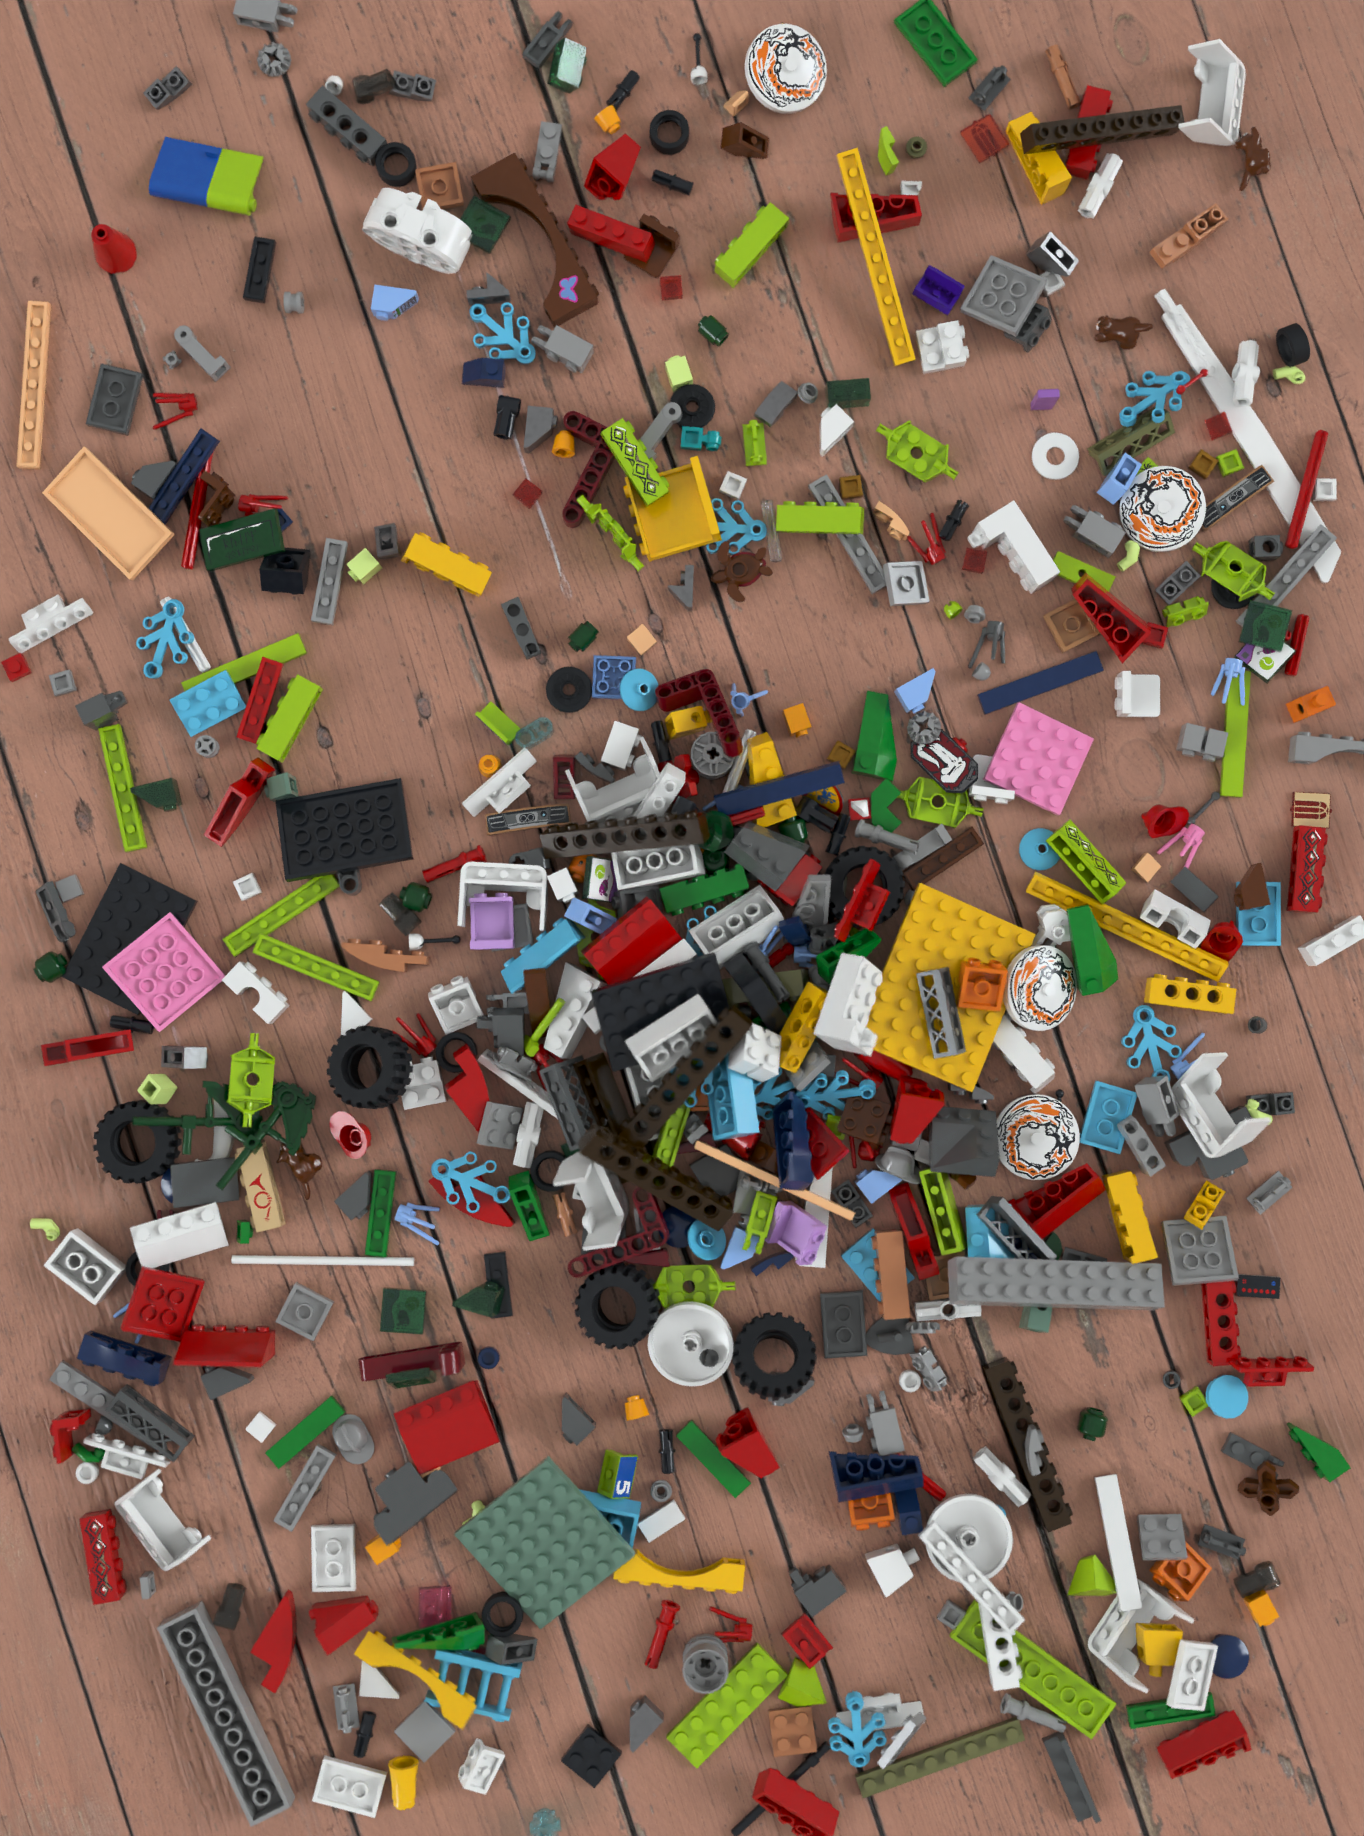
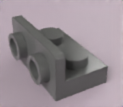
(1032, 329)

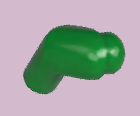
(86, 1455)

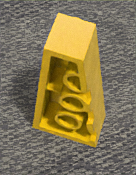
(1043, 169)
(446, 564)
(763, 767)
(1129, 1217)

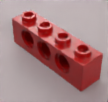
(1213, 1332)

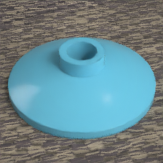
(631, 692)
(1032, 856)
(714, 1241)

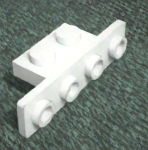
(47, 621)
(503, 786)
(124, 1458)
(889, 1706)

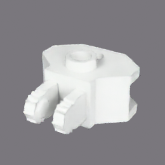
(1052, 925)

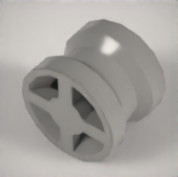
(294, 302)
(203, 743)

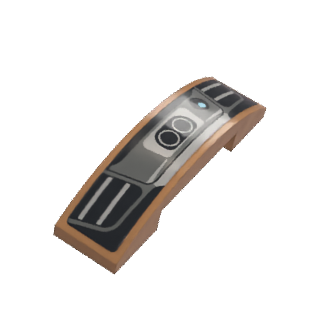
(1236, 496)
(527, 818)

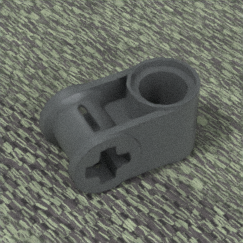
(532, 857)
(344, 877)
(824, 938)

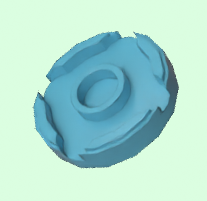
(1227, 1396)

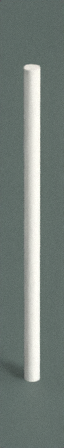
(323, 1260)

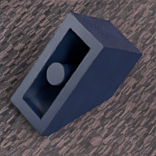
(484, 372)
(908, 1512)

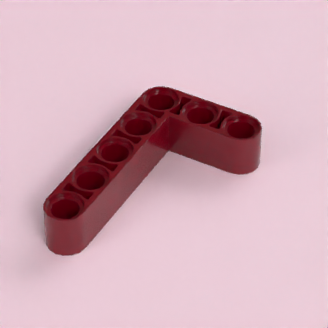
(591, 468)
(703, 686)
(626, 1243)
(443, 1357)

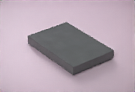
(114, 399)
(196, 1182)
(843, 1324)

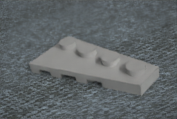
(814, 902)

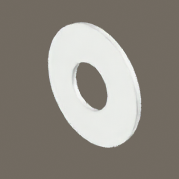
(1060, 441)

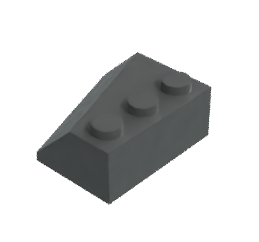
(766, 853)

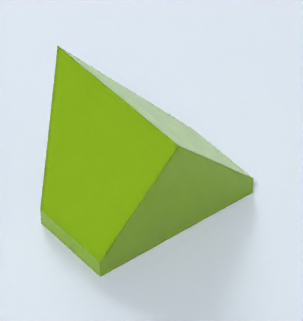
(1091, 1579)
(802, 1686)

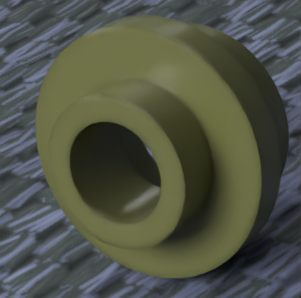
(916, 153)

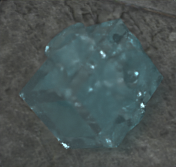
(545, 1823)

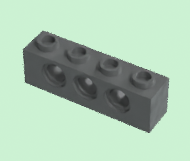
(325, 102)

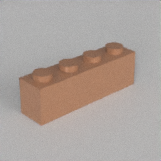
(891, 1273)

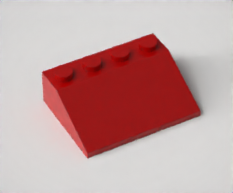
(631, 943)
(226, 1346)
(447, 1427)

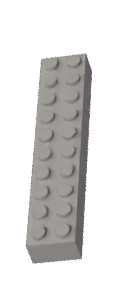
(1055, 1283)
(226, 1713)

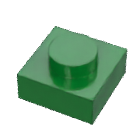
(244, 1231)

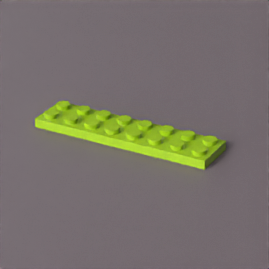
(1043, 1676)

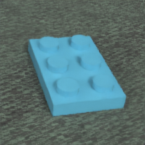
(208, 703)
(1262, 924)
(1105, 1110)
(860, 1260)

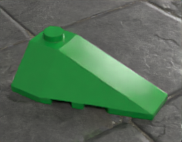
(875, 745)
(1091, 954)
(455, 1634)

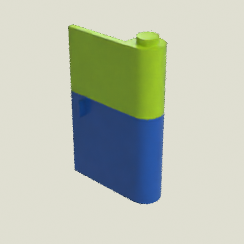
(206, 176)

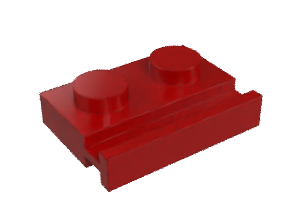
(807, 1640)

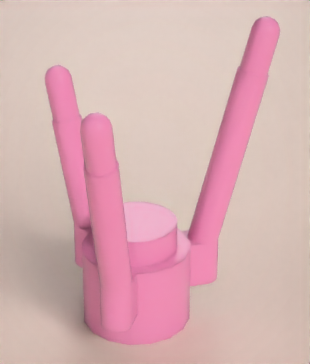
(1192, 837)

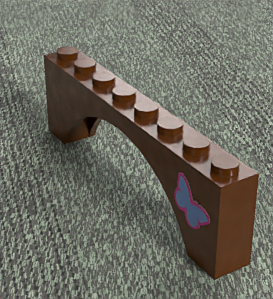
(510, 185)

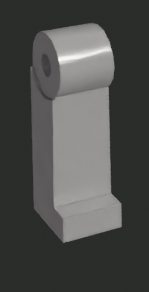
(213, 367)
(660, 426)
(928, 844)
(1141, 1146)

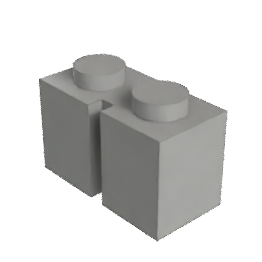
(1196, 741)

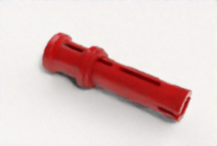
(455, 864)
(664, 1625)

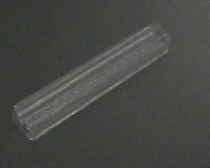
(772, 534)

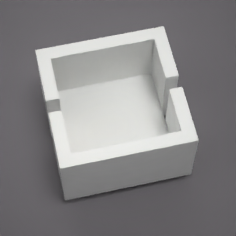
(756, 1054)

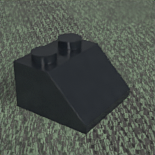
(285, 571)

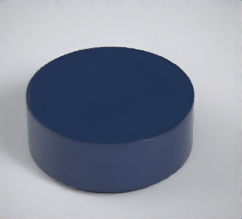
(488, 1357)

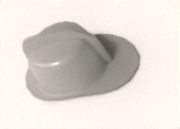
(899, 1163)
(353, 1439)

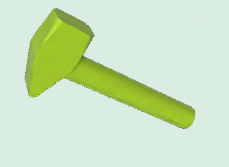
(531, 1043)

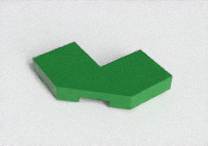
(880, 800)

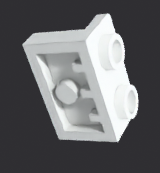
(480, 1767)

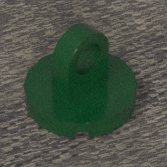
(720, 831)

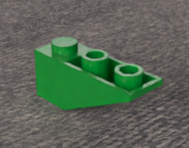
(1327, 1459)

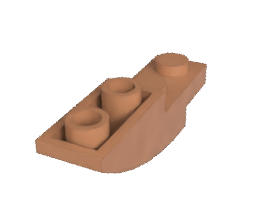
(1189, 236)
(376, 955)

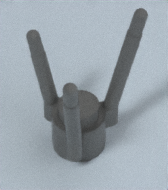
(994, 633)

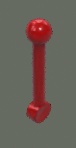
(1181, 388)

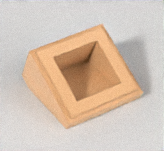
(737, 102)
(641, 639)
(1146, 867)

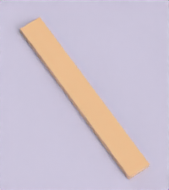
(33, 385)
(772, 1179)

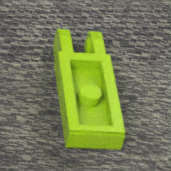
(759, 1219)

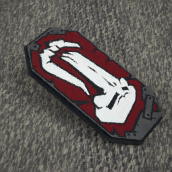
(946, 763)

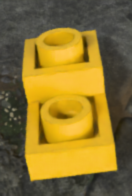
(1204, 1205)

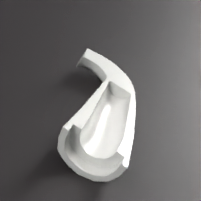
(222, 1140)

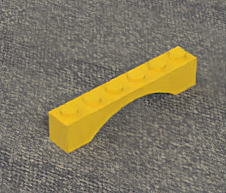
(723, 1574)
(378, 1653)

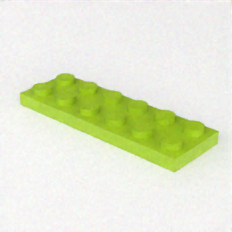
(724, 1710)

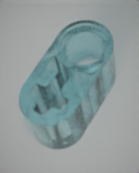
(541, 735)

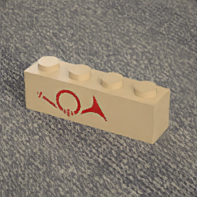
(261, 1190)

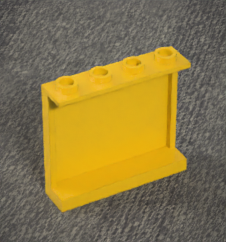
(678, 519)

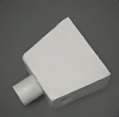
(891, 1566)

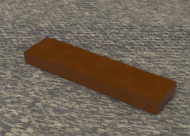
(943, 858)
(537, 996)

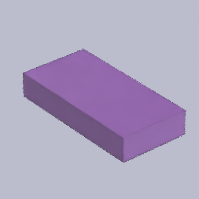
(1045, 399)

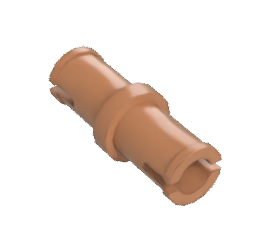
(564, 1214)

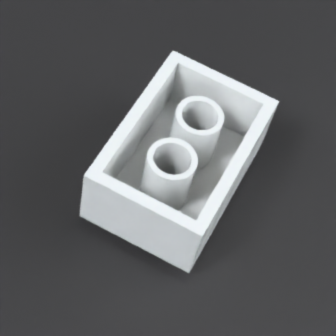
(85, 1266)

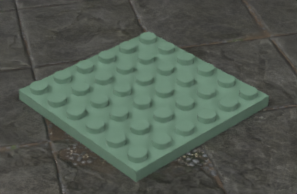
(544, 1542)

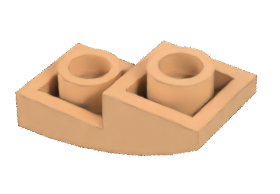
(897, 527)

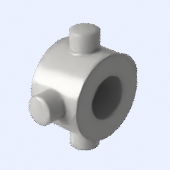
(172, 359)

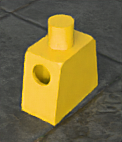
(680, 722)
(1157, 1645)

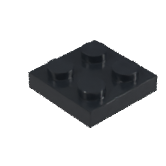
(591, 1756)

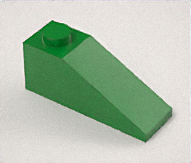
(858, 944)
(528, 1205)

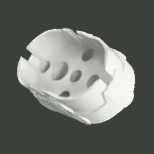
(423, 236)

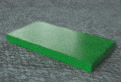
(935, 41)

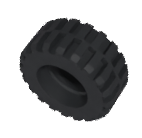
(858, 857)
(345, 1062)
(110, 1150)
(599, 1325)
(778, 1328)

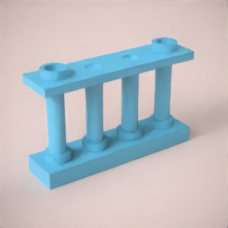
(476, 1660)

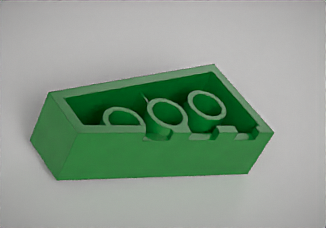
(704, 889)

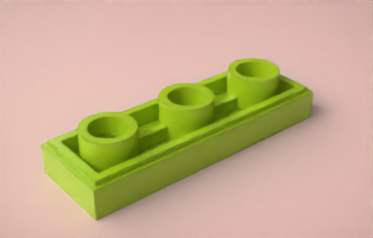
(1070, 567)

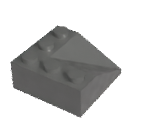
(964, 1142)

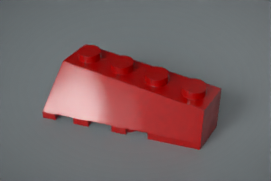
(892, 213)
(1113, 619)
(1058, 1200)
(1204, 1744)
(794, 1805)

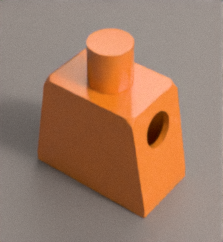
(1312, 704)

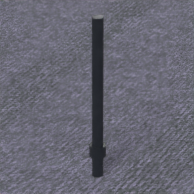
(812, 1760)

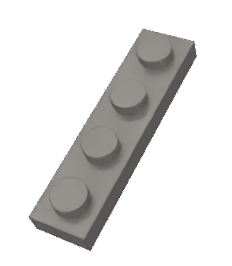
(329, 581)
(304, 1487)

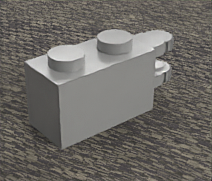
(264, 14)
(565, 348)
(1095, 531)
(1158, 1104)
(885, 1427)

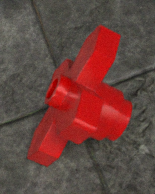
(691, 779)

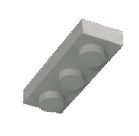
(901, 1739)

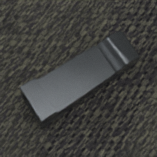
(521, 628)

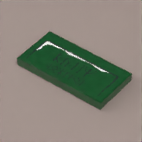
(242, 540)

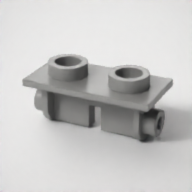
(506, 1060)
(1269, 1192)
(932, 1377)
(346, 1707)

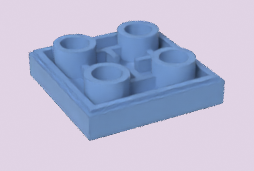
(608, 675)

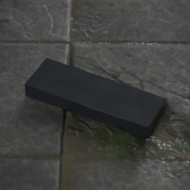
(259, 269)
(497, 1272)

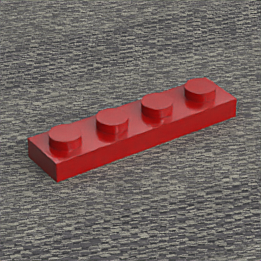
(260, 700)

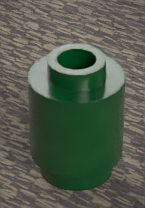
(713, 330)
(582, 636)

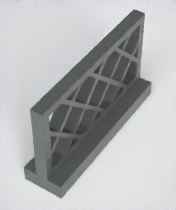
(563, 1102)

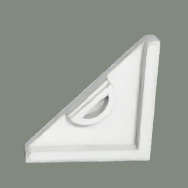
(352, 1014)
(375, 1683)

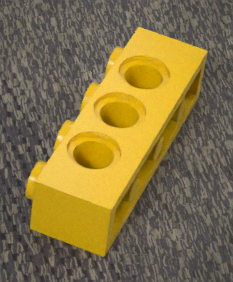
(1223, 1002)
(800, 1027)

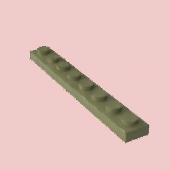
(940, 1757)

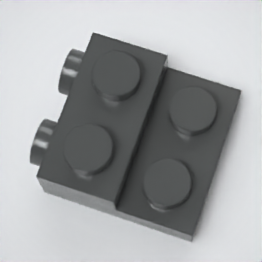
(627, 899)

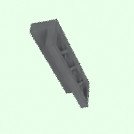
(948, 1010)
(1016, 1225)
(156, 1418)
(1070, 1777)

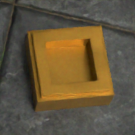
(1203, 464)
(850, 487)
(841, 753)

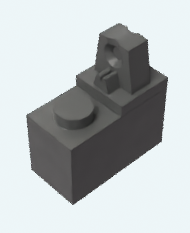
(101, 709)
(507, 1027)
(817, 1591)

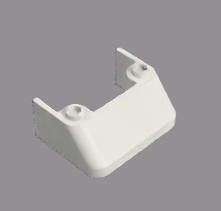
(1221, 94)
(620, 797)
(483, 876)
(1206, 1114)
(602, 1196)
(157, 1524)
(1116, 1632)

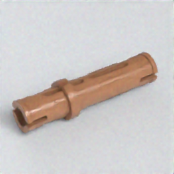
(1059, 68)

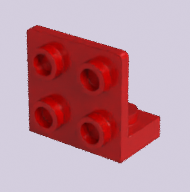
(62, 1430)

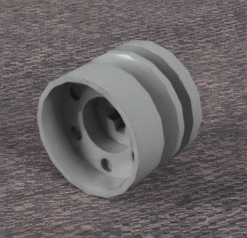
(701, 761)
(703, 1674)

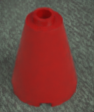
(113, 249)
(886, 1065)
(742, 1145)

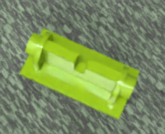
(754, 443)
(1194, 609)

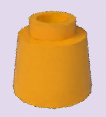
(608, 120)
(564, 445)
(489, 765)
(635, 1408)

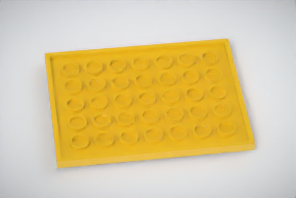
(933, 936)

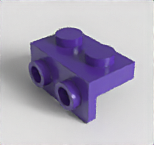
(938, 290)

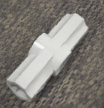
(1100, 185)
(1245, 373)
(528, 1135)
(934, 1310)
(1002, 1476)

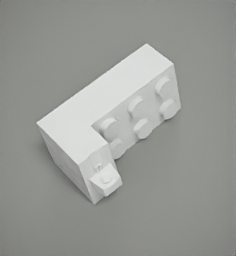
(1018, 543)
(849, 1006)

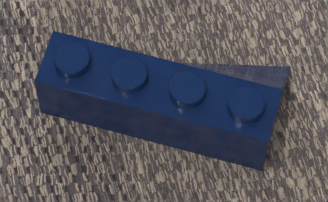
(792, 1143)
(124, 1358)
(873, 1474)

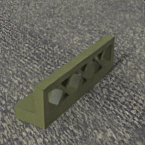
(1116, 442)

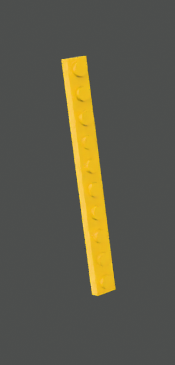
(875, 256)
(1129, 927)

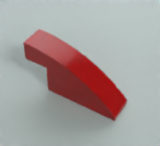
(238, 801)
(87, 1047)
(469, 1087)
(488, 1211)
(914, 1231)
(278, 1642)

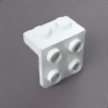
(1137, 695)
(983, 790)

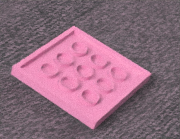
(1038, 758)
(164, 971)

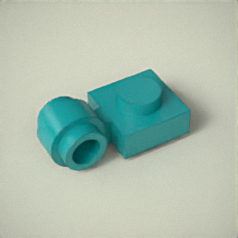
(693, 438)

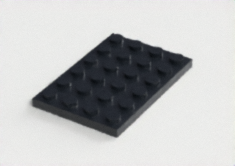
(344, 830)
(124, 913)
(641, 1000)

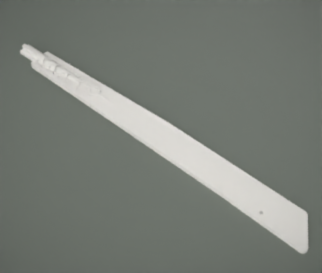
(1245, 426)

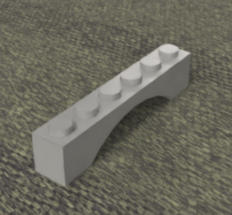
(1310, 749)

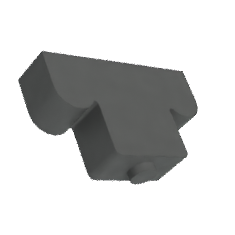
(1186, 1151)
(409, 1499)

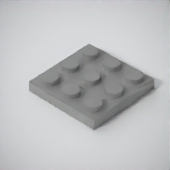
(1003, 295)
(1199, 1254)

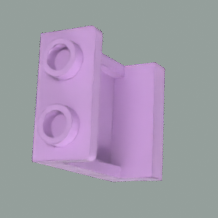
(492, 922)
(796, 1231)

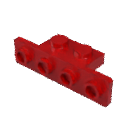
(865, 903)
(1269, 1371)

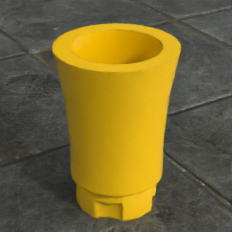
(403, 1781)

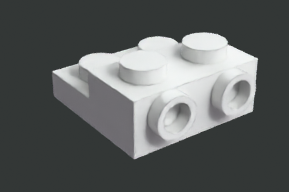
(942, 347)
(455, 1004)
(425, 1085)

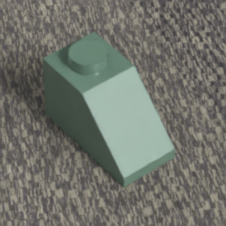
(281, 787)

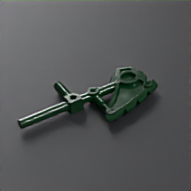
(296, 1113)
(189, 1122)

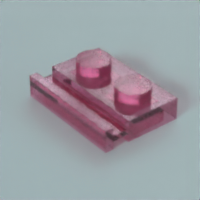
(434, 1605)

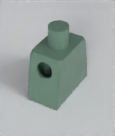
(1036, 1319)

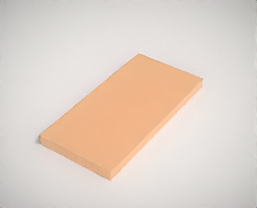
(108, 513)

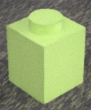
(678, 372)
(363, 566)
(157, 1089)

